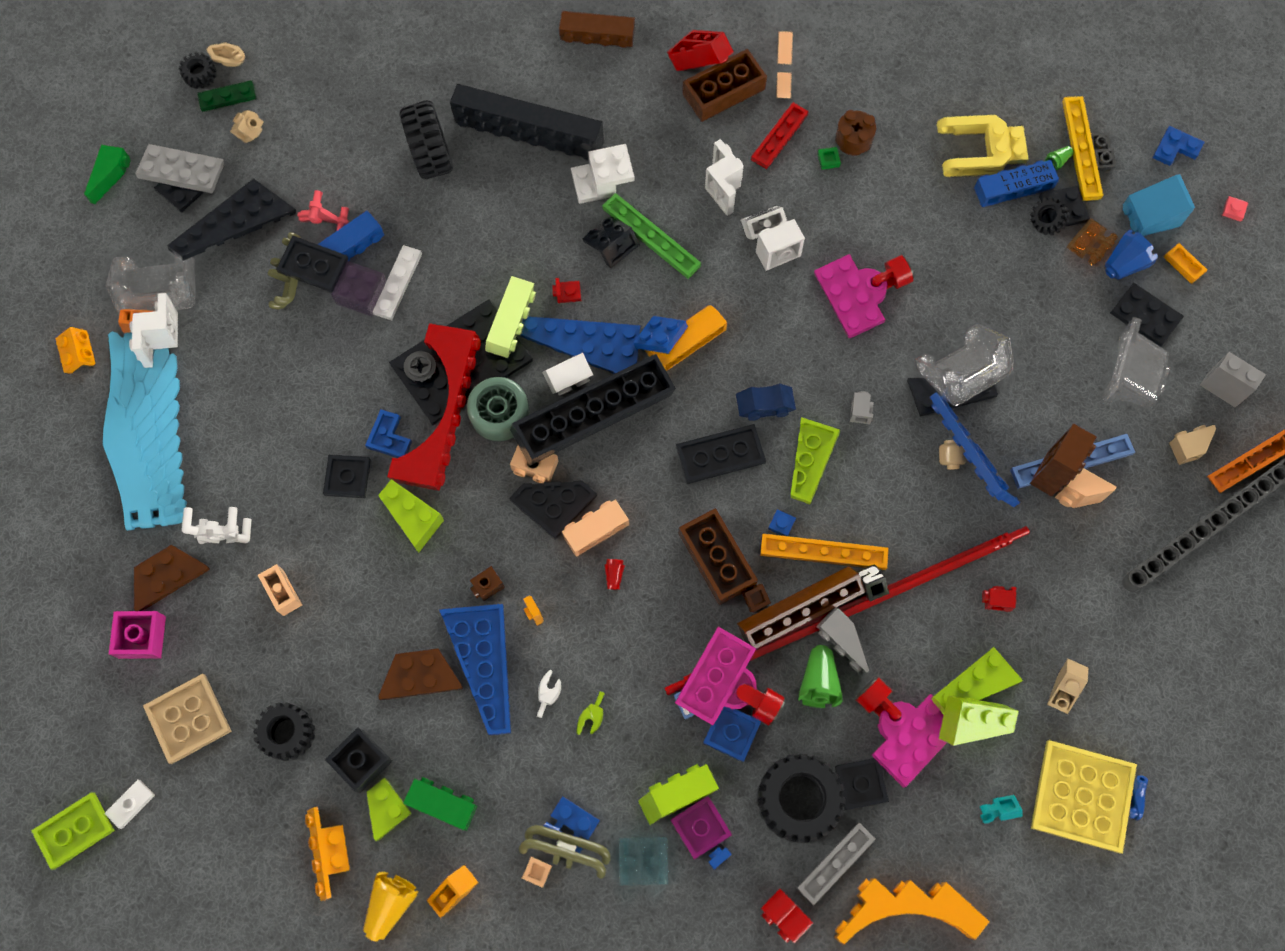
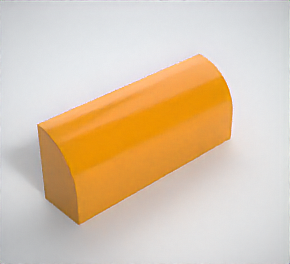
(701, 329)

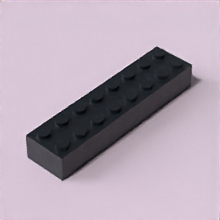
(526, 121)
(592, 409)

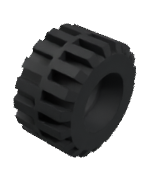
(267, 727)

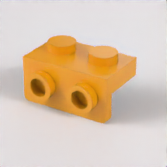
(74, 349)

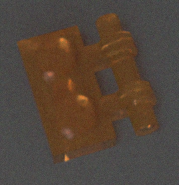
(1087, 237)

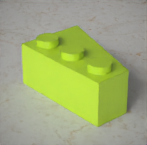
(412, 514)
(677, 793)

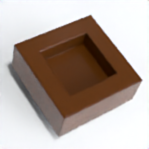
(756, 598)

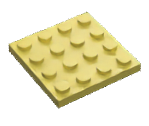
(1084, 796)

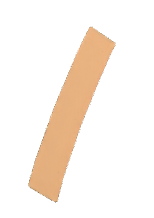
(784, 57)

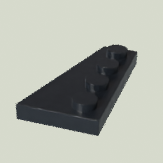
(922, 390)

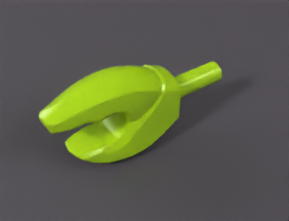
(592, 712)

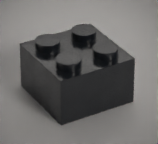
(358, 760)

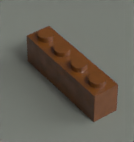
(597, 29)

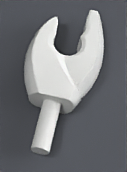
(546, 695)

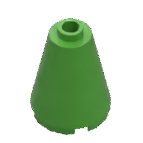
(820, 680)

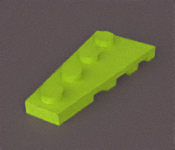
(812, 455)
(980, 680)

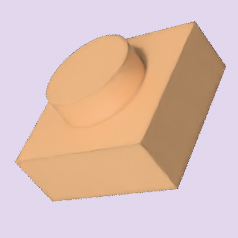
(537, 872)

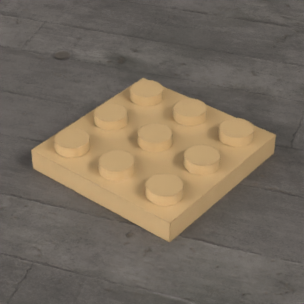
(187, 718)

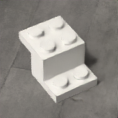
(602, 174)
(724, 177)
(154, 330)

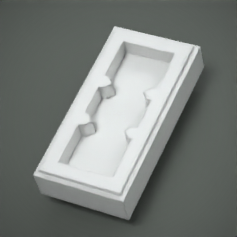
(129, 804)

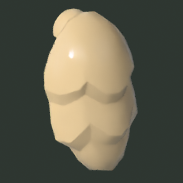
(226, 54)

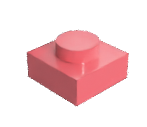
(1235, 208)

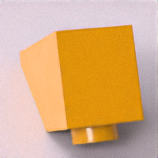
(452, 891)

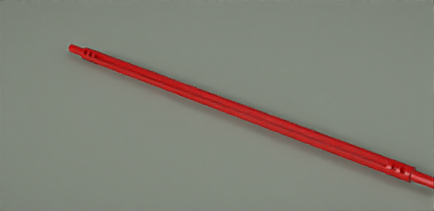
(894, 589)

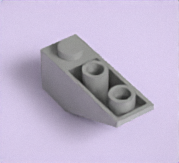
(843, 635)

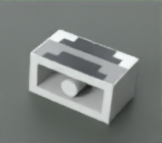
(766, 219)

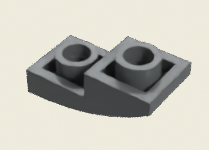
(1103, 152)

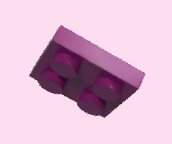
(701, 827)

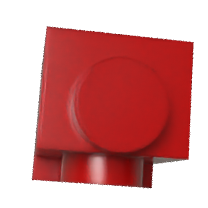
(999, 599)

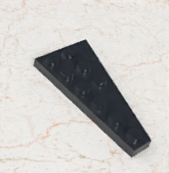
(235, 217)

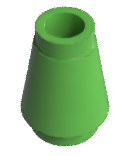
(1060, 156)

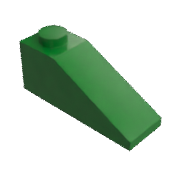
(107, 170)

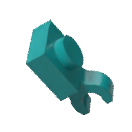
(1002, 807)

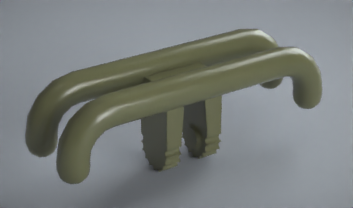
(290, 283)
(566, 848)

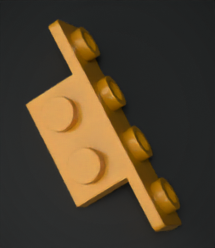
(328, 852)

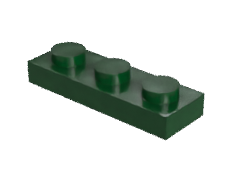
(227, 96)

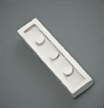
(397, 282)

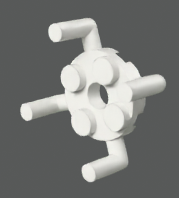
(211, 531)

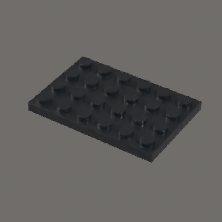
(434, 392)

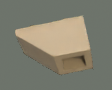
(1192, 445)
(1068, 686)

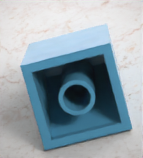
(1159, 206)

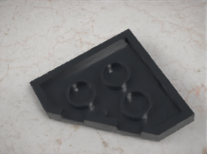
(553, 503)

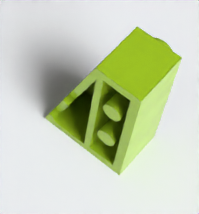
(975, 720)

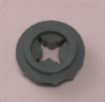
(412, 362)

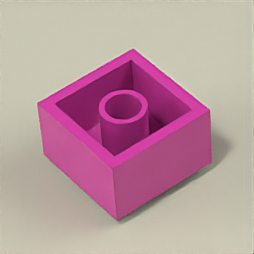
(137, 635)

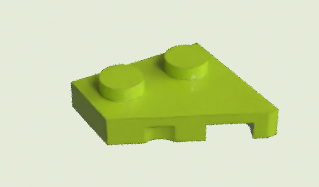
(385, 808)

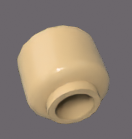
(951, 455)

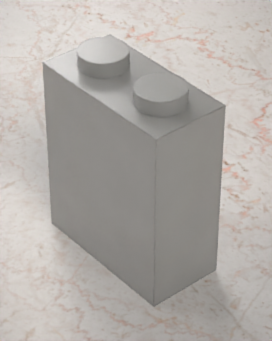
(1232, 379)

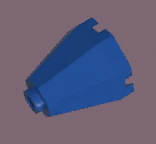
(1130, 256)

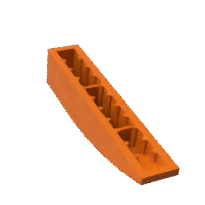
(1249, 463)

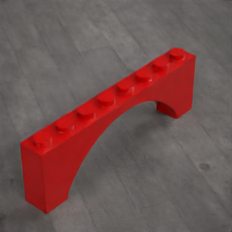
(427, 463)

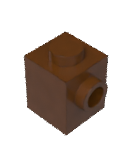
(486, 584)

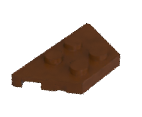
(164, 575)
(418, 674)

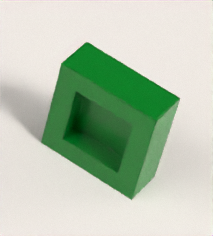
(829, 158)

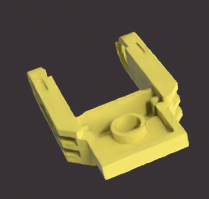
(1003, 145)

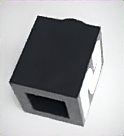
(873, 582)

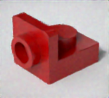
(567, 291)

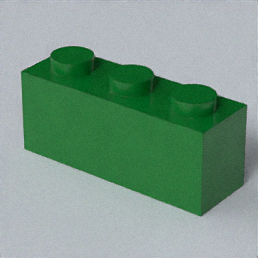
(441, 803)

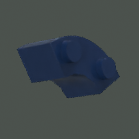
(765, 401)

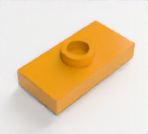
(1185, 263)
(532, 610)

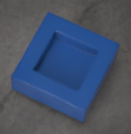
(781, 523)
(718, 857)

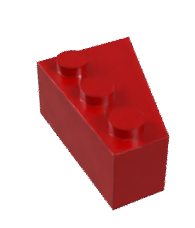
(700, 49)

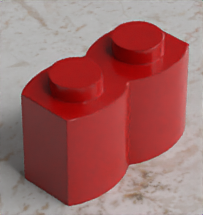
(786, 916)

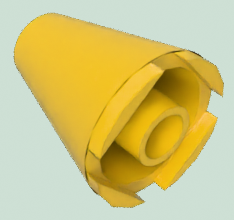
(387, 904)

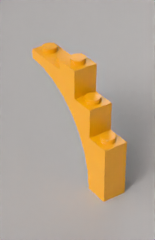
(943, 904)

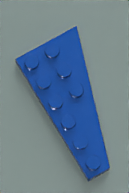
(603, 344)
(974, 454)
(481, 649)

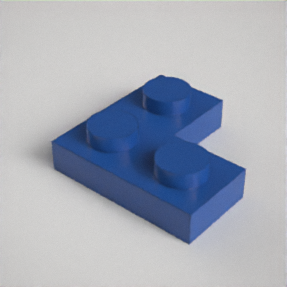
(1174, 142)
(383, 438)

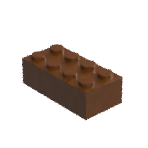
(724, 85)
(1064, 460)
(717, 556)

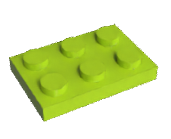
(72, 831)

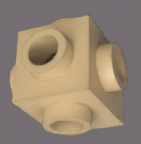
(247, 126)

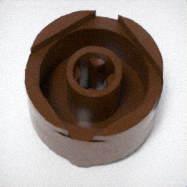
(855, 132)

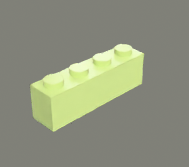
(510, 317)

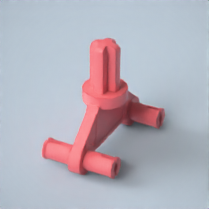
(317, 213)

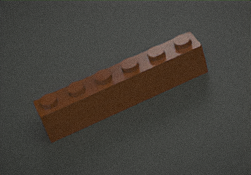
(801, 607)

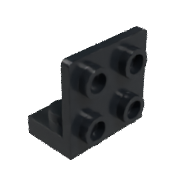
(613, 240)

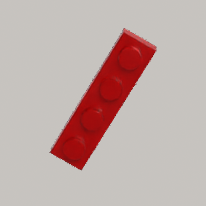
(779, 135)

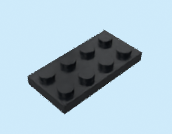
(720, 453)

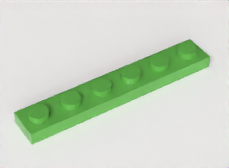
(652, 236)

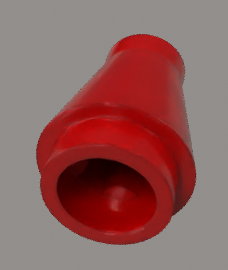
(614, 571)

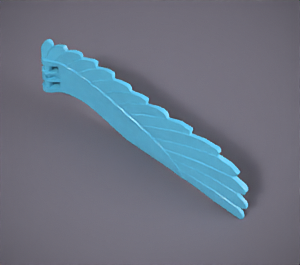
(143, 436)

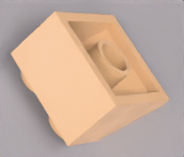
(1085, 490)

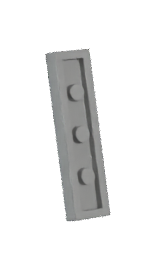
(835, 863)

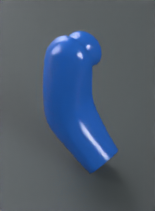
(1138, 798)

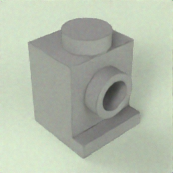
(861, 408)

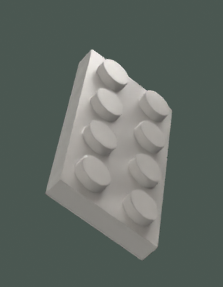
(180, 168)

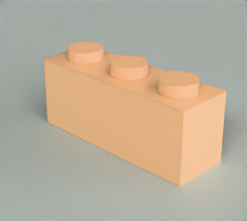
(595, 527)

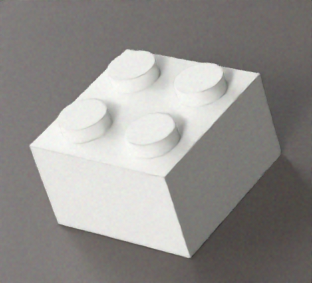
(779, 244)
(568, 373)

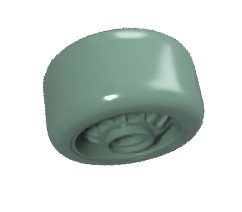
(488, 398)

